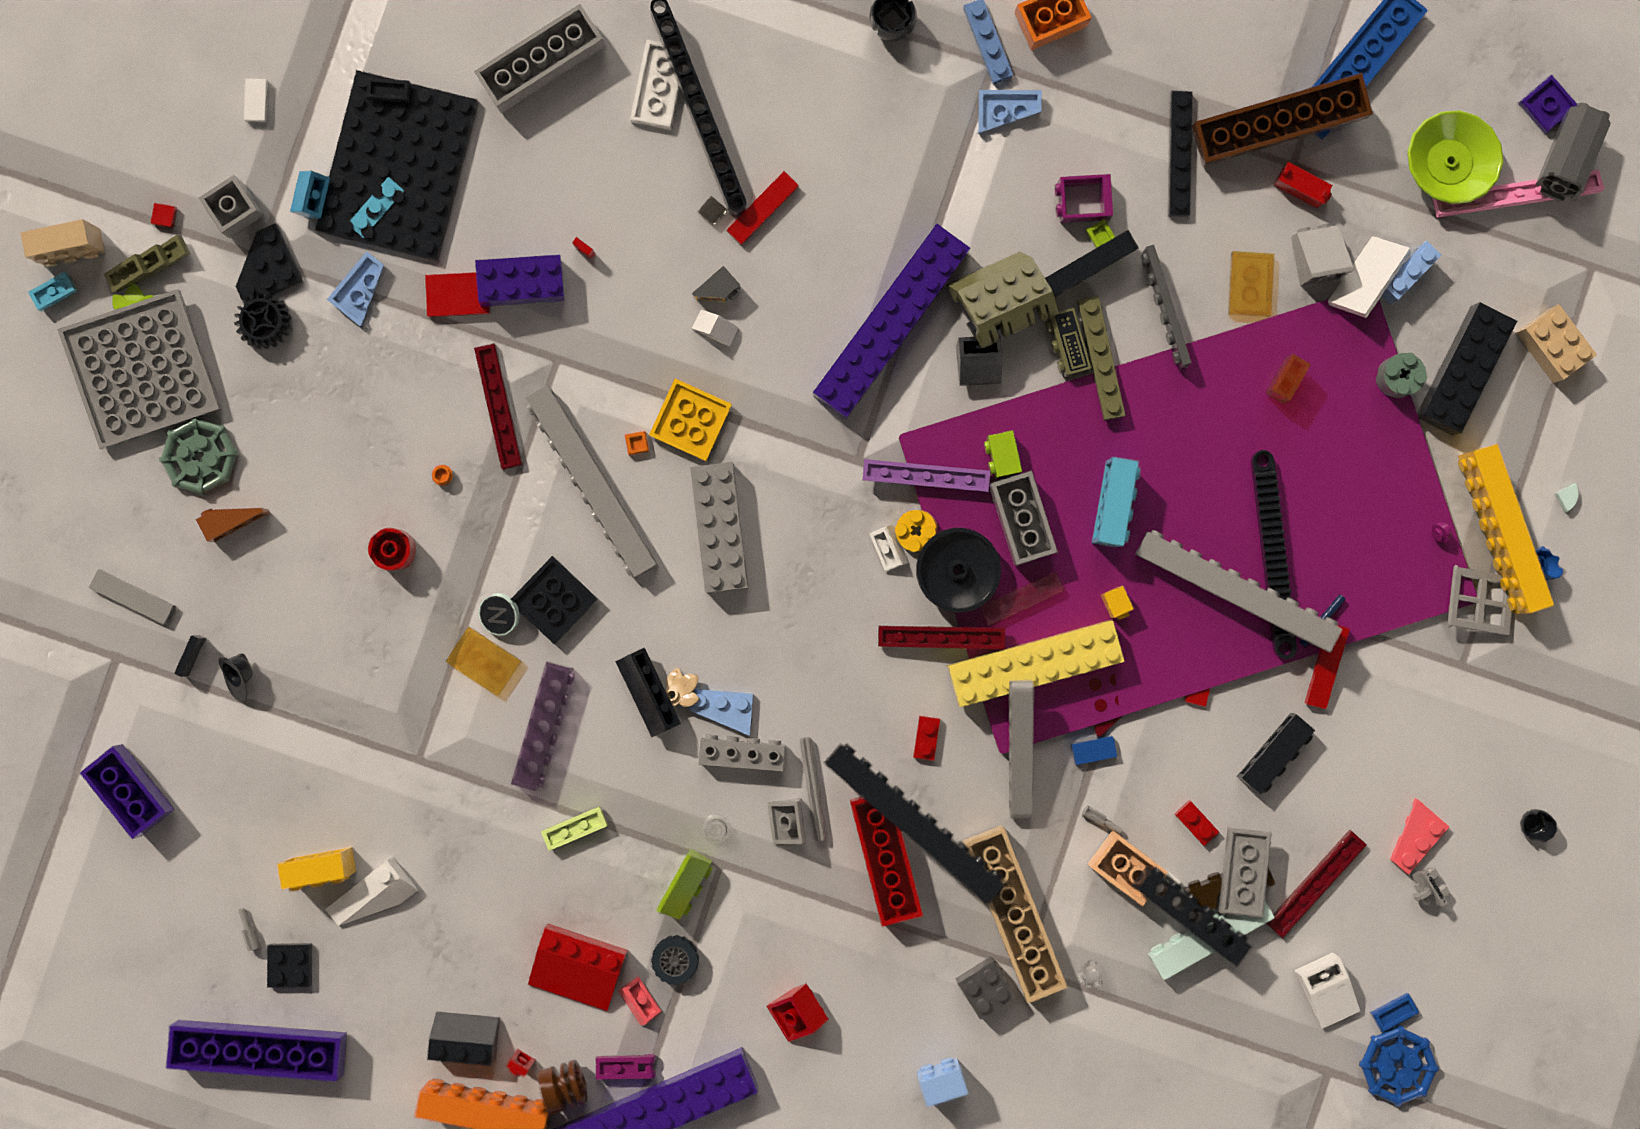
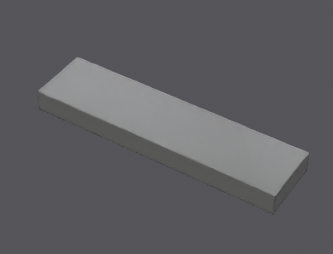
(132, 596)

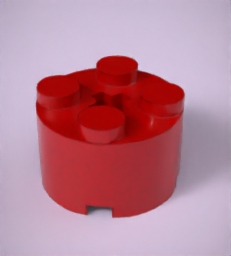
(390, 537)

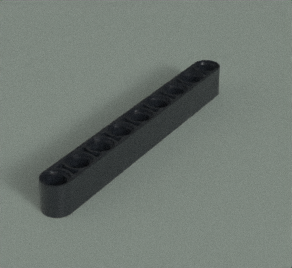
(1086, 266)

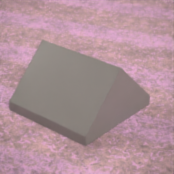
(787, 821)

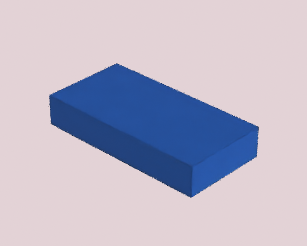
(1094, 750)
(1394, 1012)

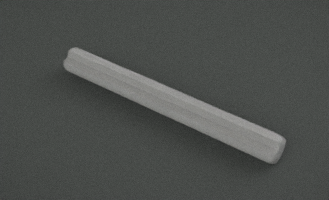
(813, 789)

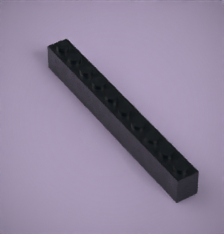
(914, 823)

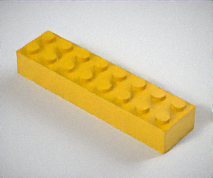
(1505, 529)

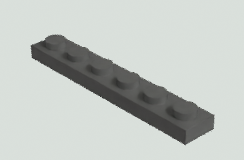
(1168, 315)

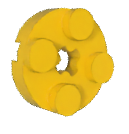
(904, 529)

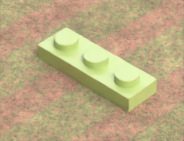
(574, 828)

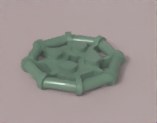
(186, 456)

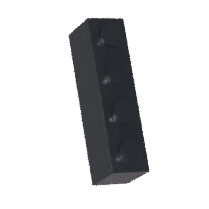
(648, 692)
(1276, 753)

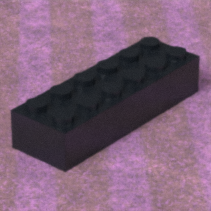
(1466, 369)

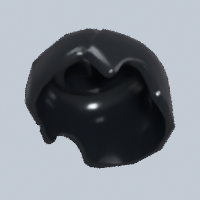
(1538, 825)

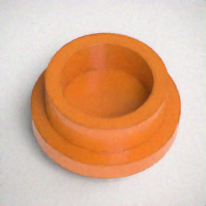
(442, 475)

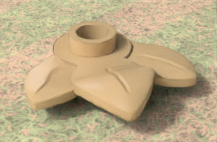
(683, 688)

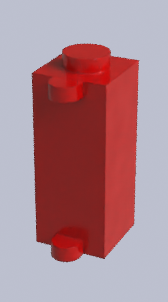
(1303, 185)

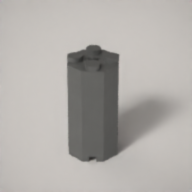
(1573, 152)

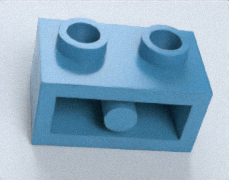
(309, 194)

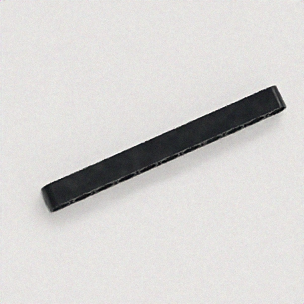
(697, 97)

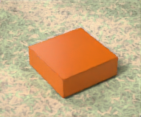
(637, 443)

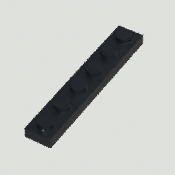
(1180, 153)

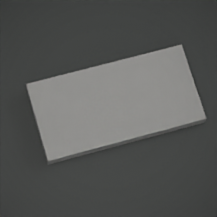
(1245, 872)

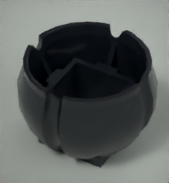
(904, 8)

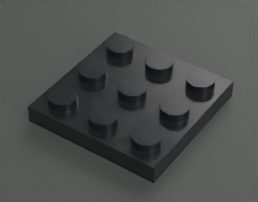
(553, 600)

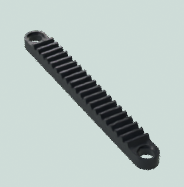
(1272, 542)

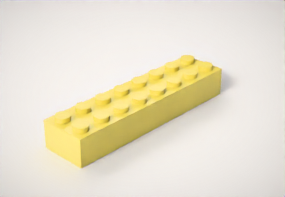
(1037, 661)

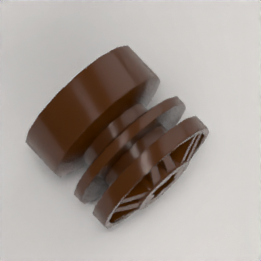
(558, 1088)

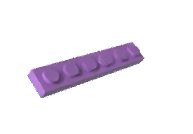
(926, 475)

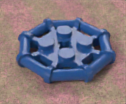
(1403, 1077)

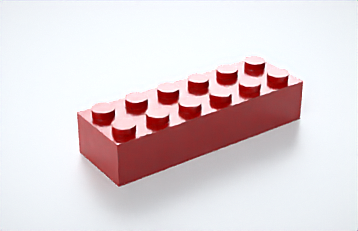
(886, 864)

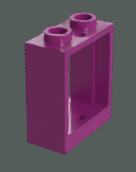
(1106, 203)

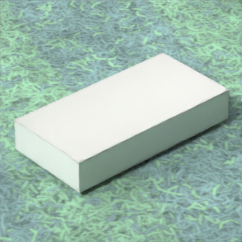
(256, 100)

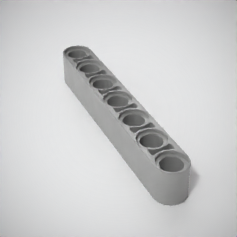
(1020, 748)

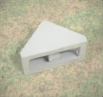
(715, 327)

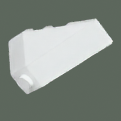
(376, 892)

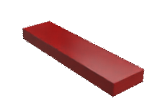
(762, 208)
(1325, 672)

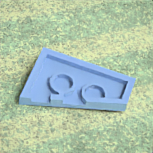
(1006, 106)
(357, 288)
(725, 707)

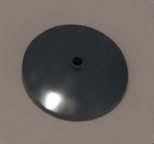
(978, 574)

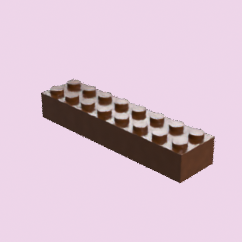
(1282, 119)

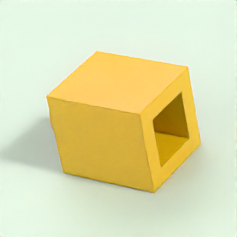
(1117, 602)

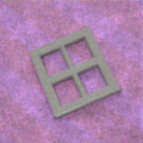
(1483, 578)

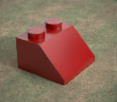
(797, 1013)

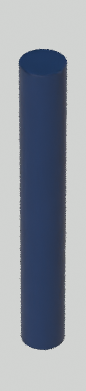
(1328, 613)

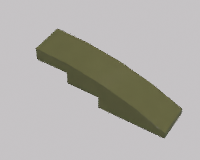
(146, 264)

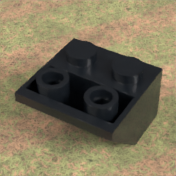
(978, 364)

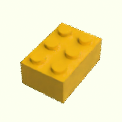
(316, 869)

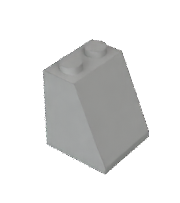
(1320, 254)

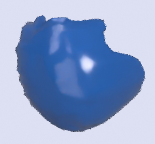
(1549, 564)

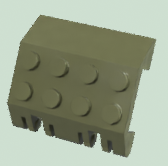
(1004, 296)

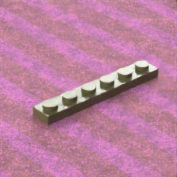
(1101, 358)

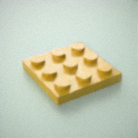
(690, 419)

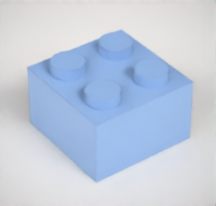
(941, 1081)

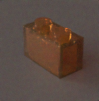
(1288, 378)

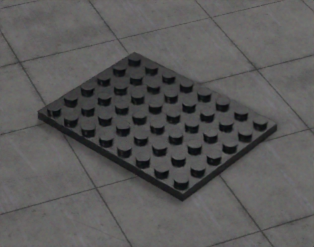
(415, 146)

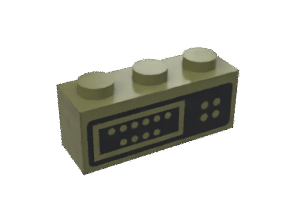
(1068, 343)

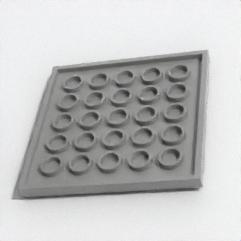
(139, 369)

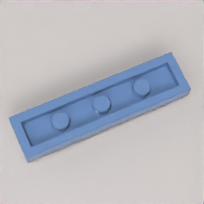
(987, 41)

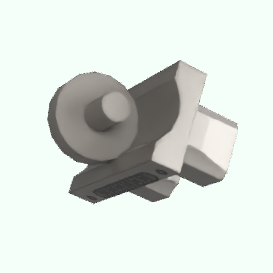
(1427, 888)

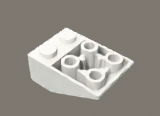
(1328, 989)

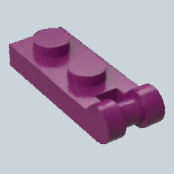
(625, 1067)

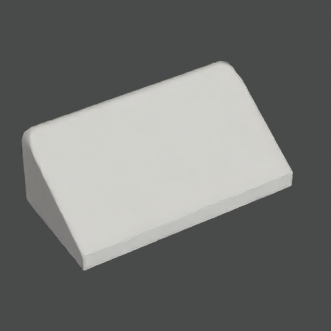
(888, 548)

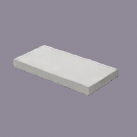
(656, 88)
(1371, 276)

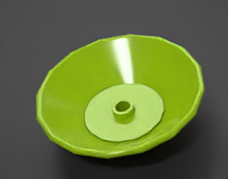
(1469, 145)

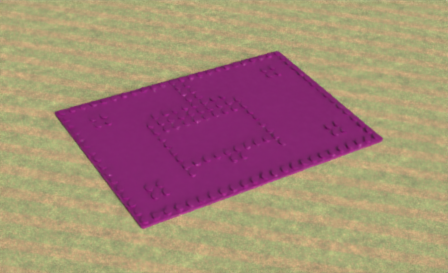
(1350, 492)

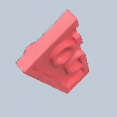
(1418, 837)

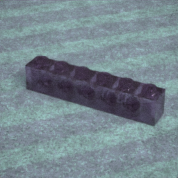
(522, 776)

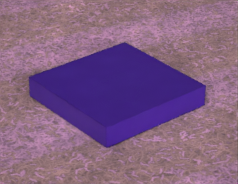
(1547, 104)

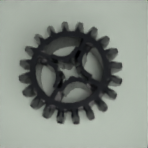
(258, 327)

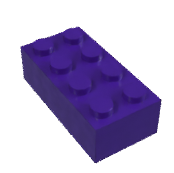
(519, 280)
(127, 791)

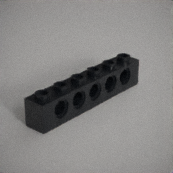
(1233, 951)

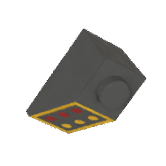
(718, 287)

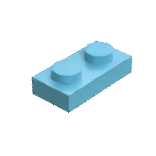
(52, 291)

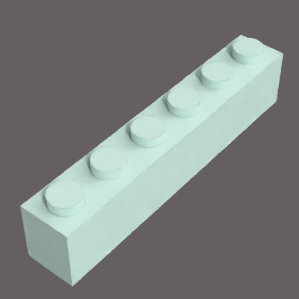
(1188, 948)

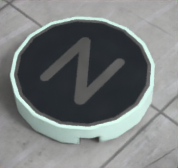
(499, 614)

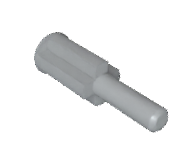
(1099, 819)
(248, 933)

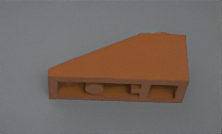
(222, 522)

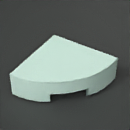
(1568, 497)

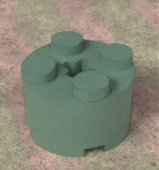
(1413, 375)

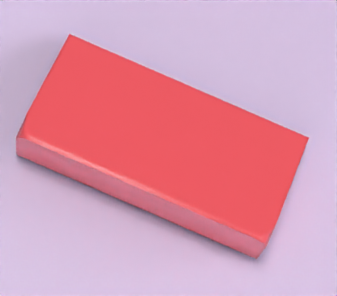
(639, 1001)

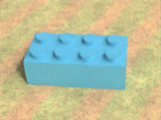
(1115, 502)

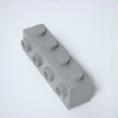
(741, 754)

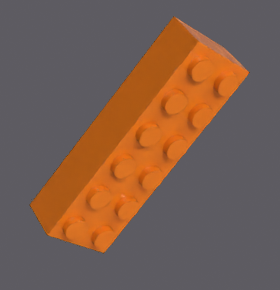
(479, 1108)

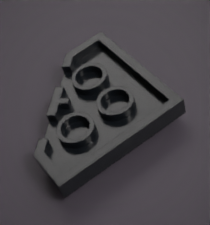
(268, 265)

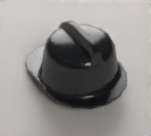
(236, 674)

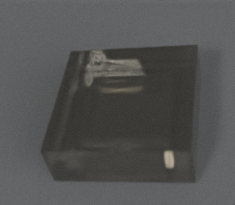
(712, 210)

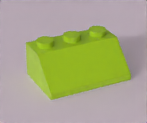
(685, 885)

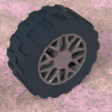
(675, 959)

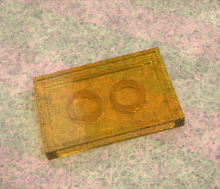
(1251, 283)
(483, 661)

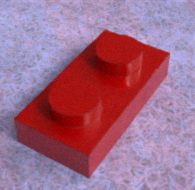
(926, 737)
(1196, 823)
(520, 1063)

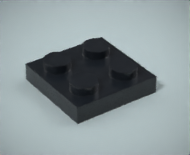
(289, 965)

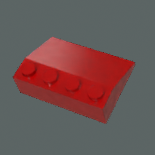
(577, 966)

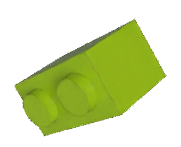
(1003, 454)

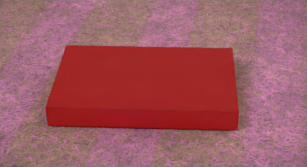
(453, 295)

